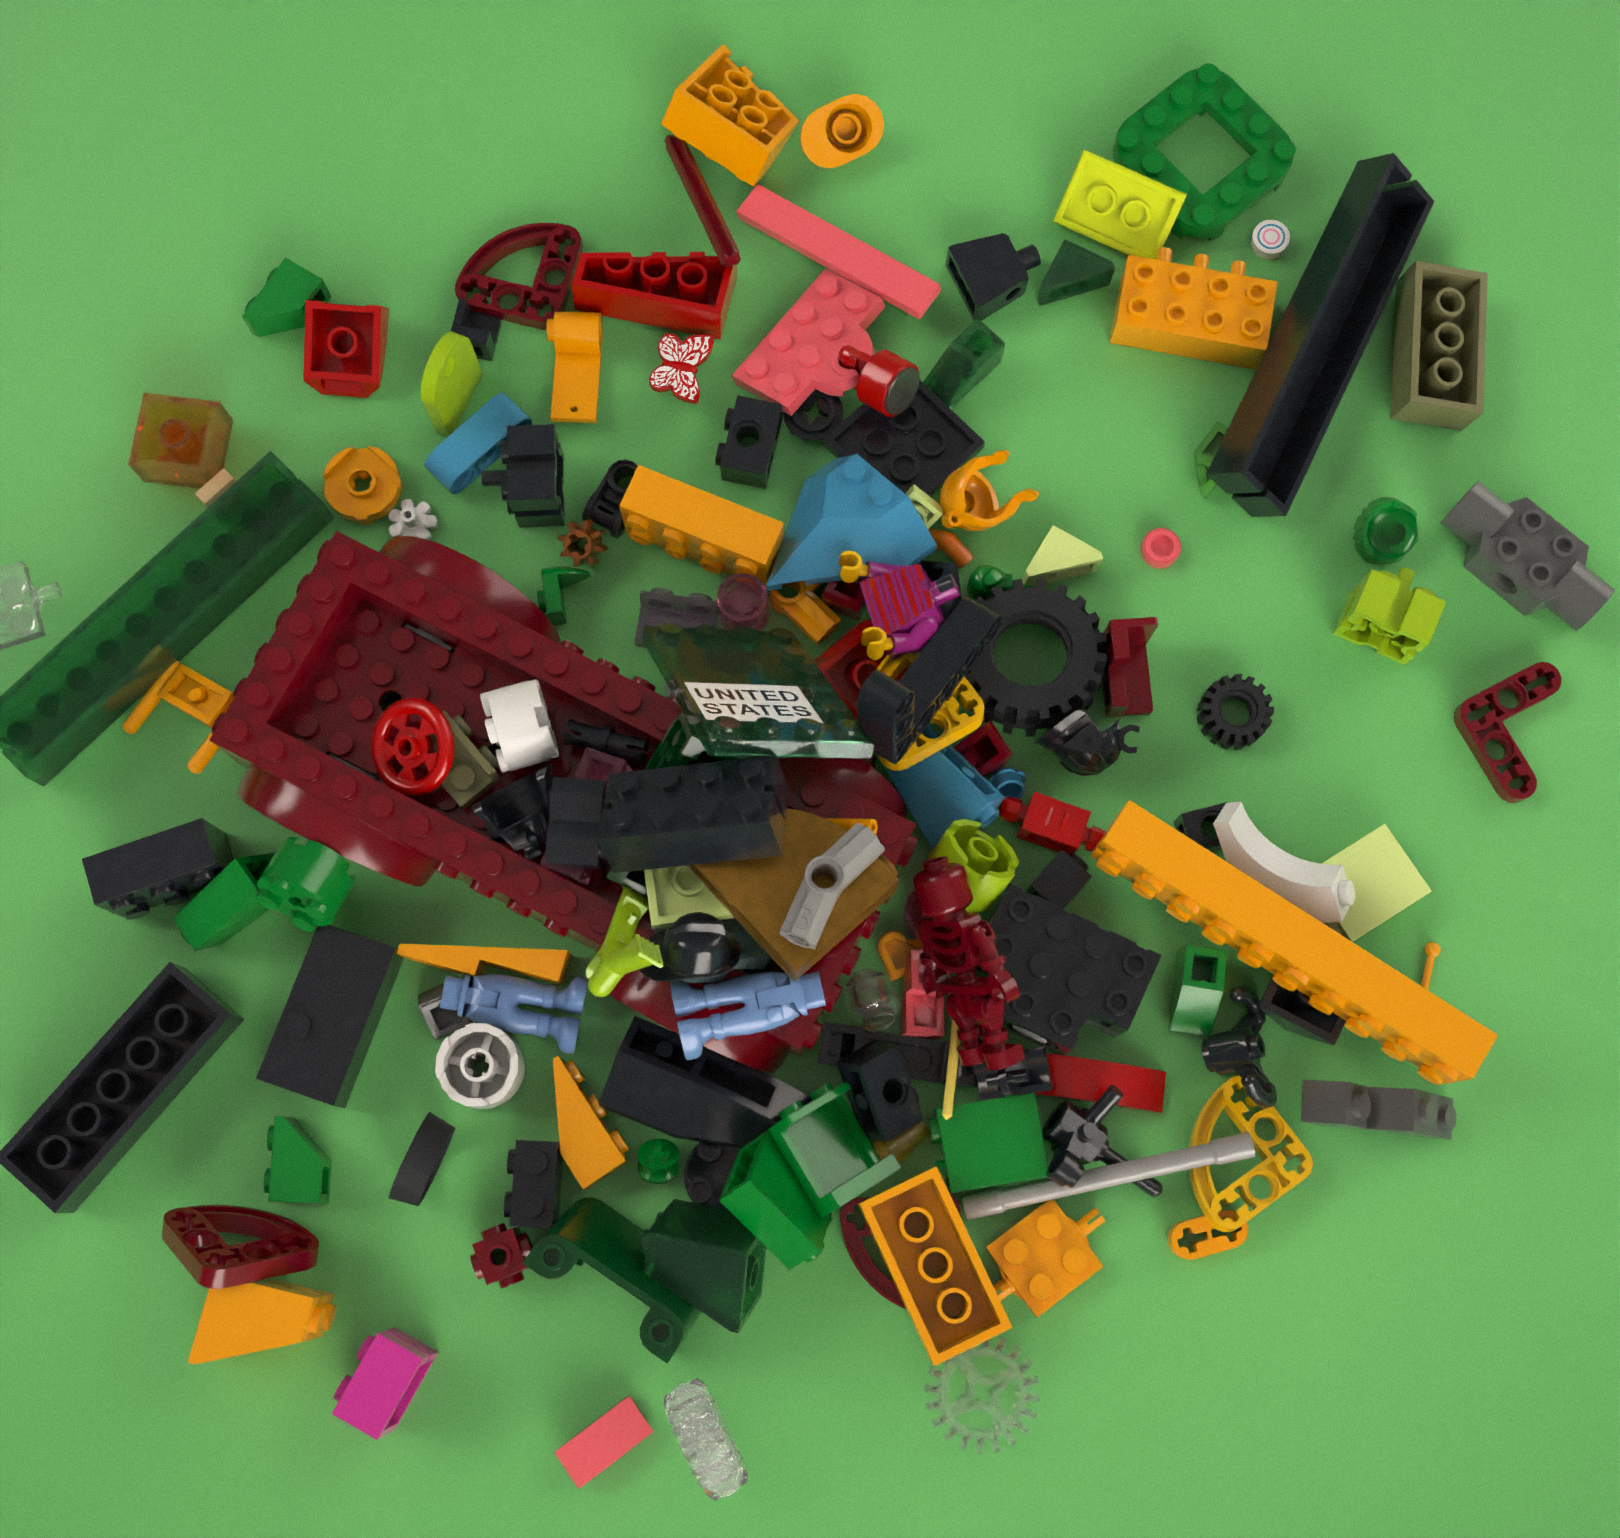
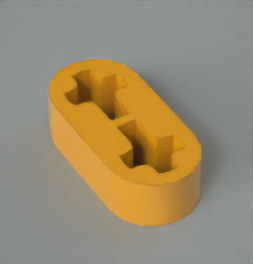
(1210, 1244)

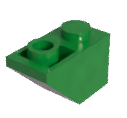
(283, 300)
(1197, 989)
(298, 1165)

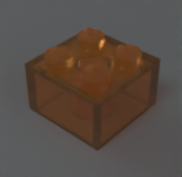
(180, 440)

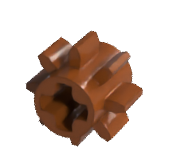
(571, 541)

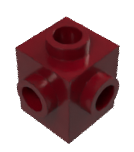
(516, 1247)

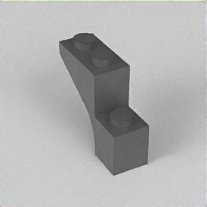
(1377, 1109)

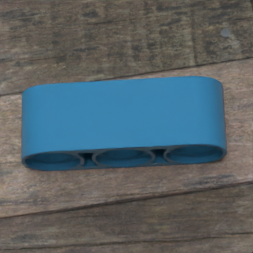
(475, 443)

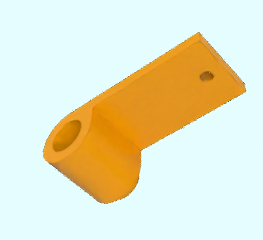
(577, 365)

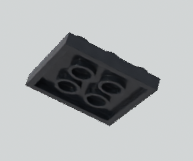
(909, 448)

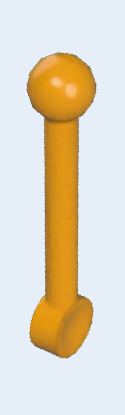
(1431, 950)

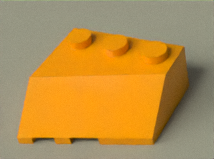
(730, 117)

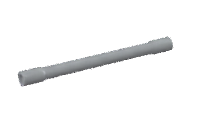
(1215, 1152)

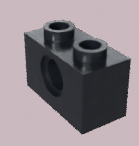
(750, 463)
(880, 1090)

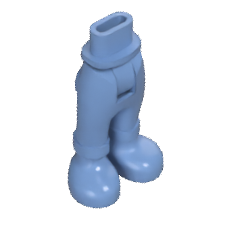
(768, 999)
(496, 1000)

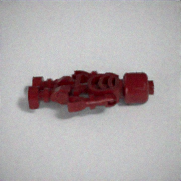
(957, 944)

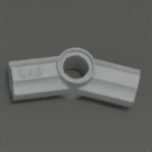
(813, 904)

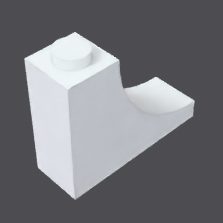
(1311, 886)

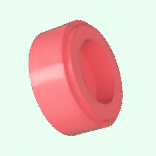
(1160, 548)

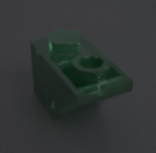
(965, 363)

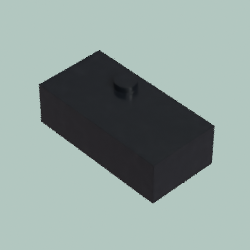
(331, 1015)

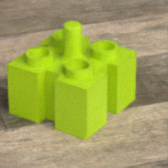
(1390, 615)

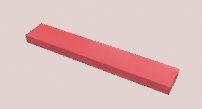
(839, 251)

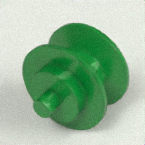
(658, 1161)

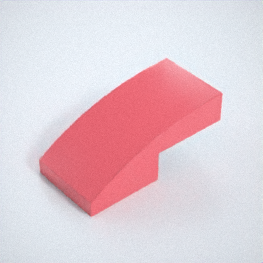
(920, 1013)
(603, 1442)

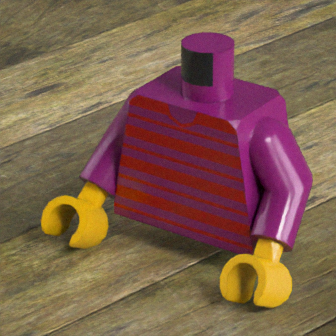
(900, 604)

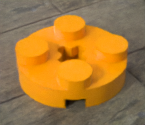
(362, 463)

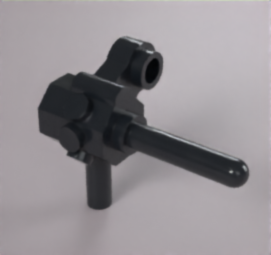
(1080, 1138)

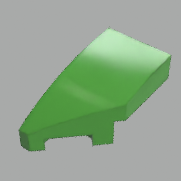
(1205, 454)

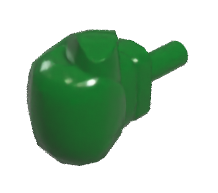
(987, 577)

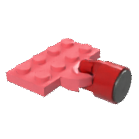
(826, 349)

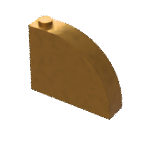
(763, 890)

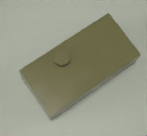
(1439, 346)

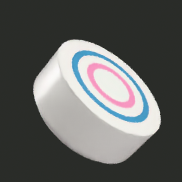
(1270, 239)

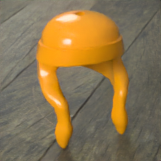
(971, 500)

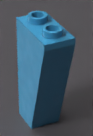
(945, 791)

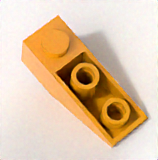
(583, 1137)

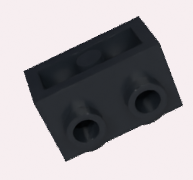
(536, 1184)

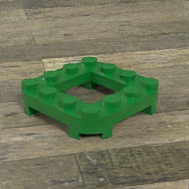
(1240, 116)

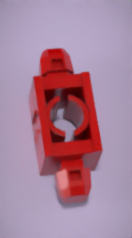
(1051, 823)

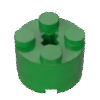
(305, 883)

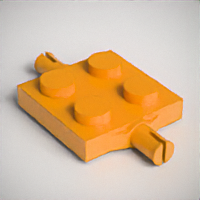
(1045, 1256)

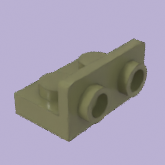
(471, 768)

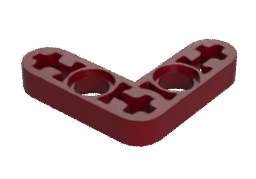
(1492, 728)

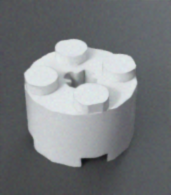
(519, 725)
(463, 1083)

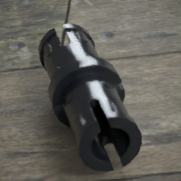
(606, 741)

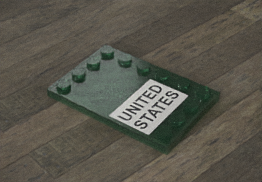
(754, 693)

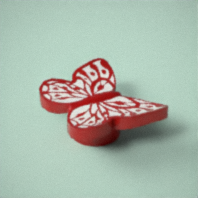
(680, 365)

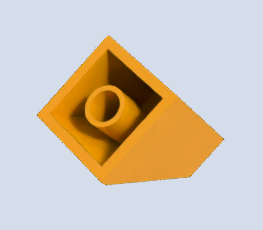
(259, 1318)

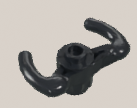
(1242, 1049)

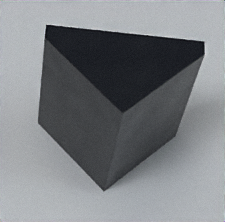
(1296, 1015)

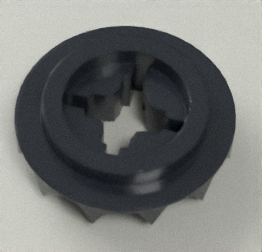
(829, 407)

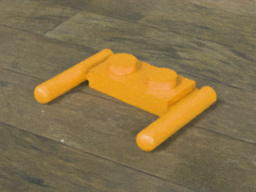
(190, 694)

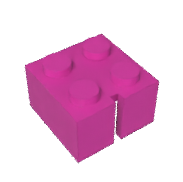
(383, 1382)

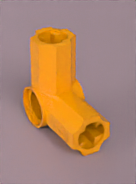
(806, 611)

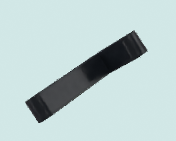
(900, 710)

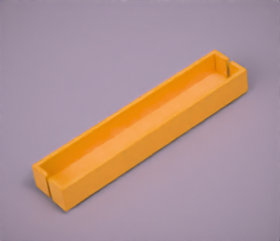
(1293, 947)

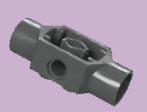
(1527, 556)

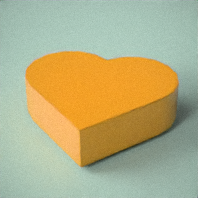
(893, 952)

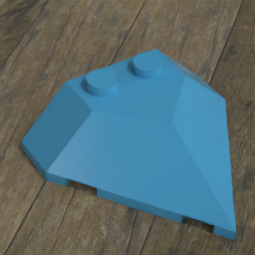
(843, 510)

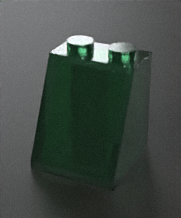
(706, 1260)

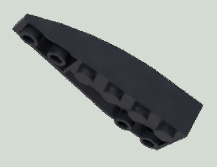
(695, 1098)

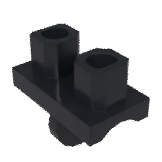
(1022, 1078)

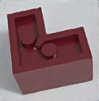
(1127, 669)

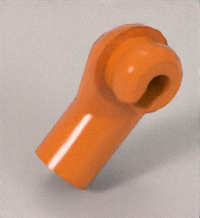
(952, 546)

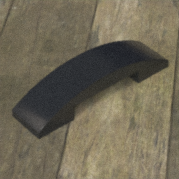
(924, 1057)

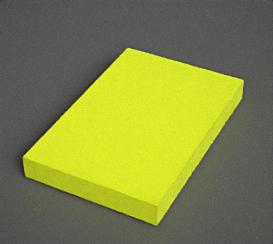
(1119, 206)

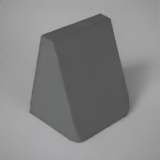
(439, 1020)

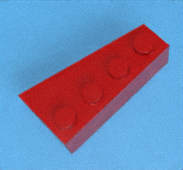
(656, 290)

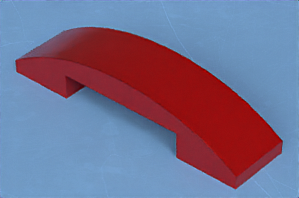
(1089, 1078)

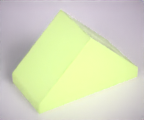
(1061, 558)

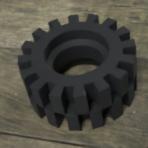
(1240, 689)

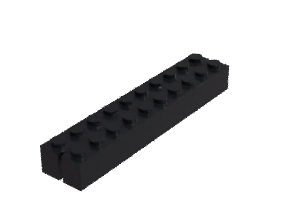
(1321, 337)

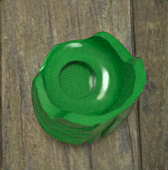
(1385, 531)

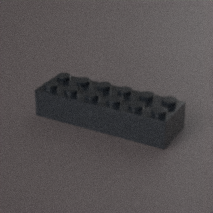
(119, 1089)

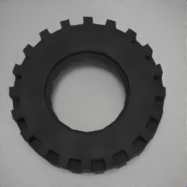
(1070, 691)

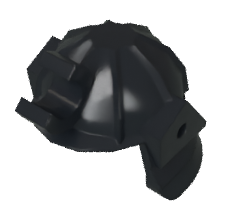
(1083, 746)
(520, 812)

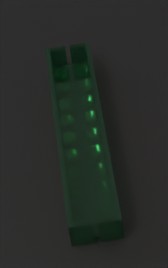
(157, 618)

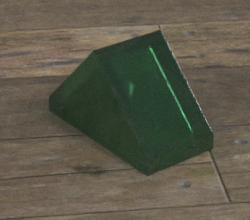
(1074, 273)

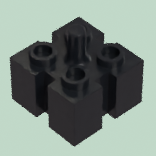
(532, 476)

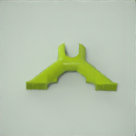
(621, 951)

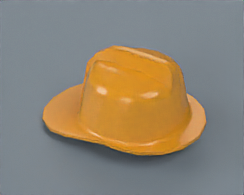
(842, 131)

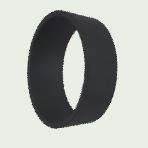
(422, 1160)

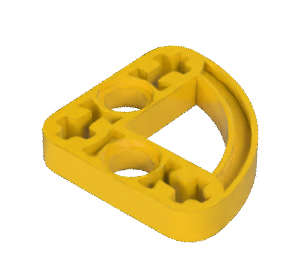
(948, 717)
(1270, 1168)

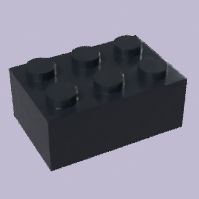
(157, 869)

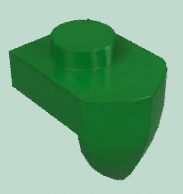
(551, 597)

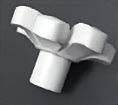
(412, 520)

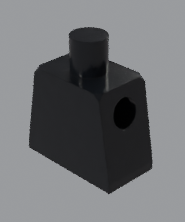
(990, 272)

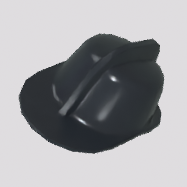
(694, 949)

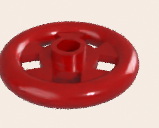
(437, 763)

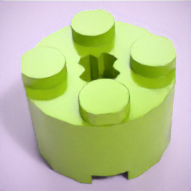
(987, 861)

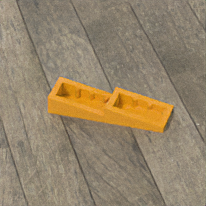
(542, 964)

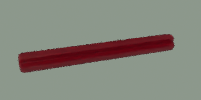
(703, 201)

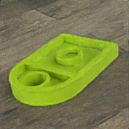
(449, 381)

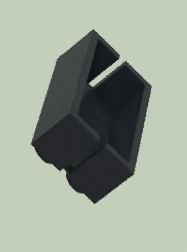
(694, 814)

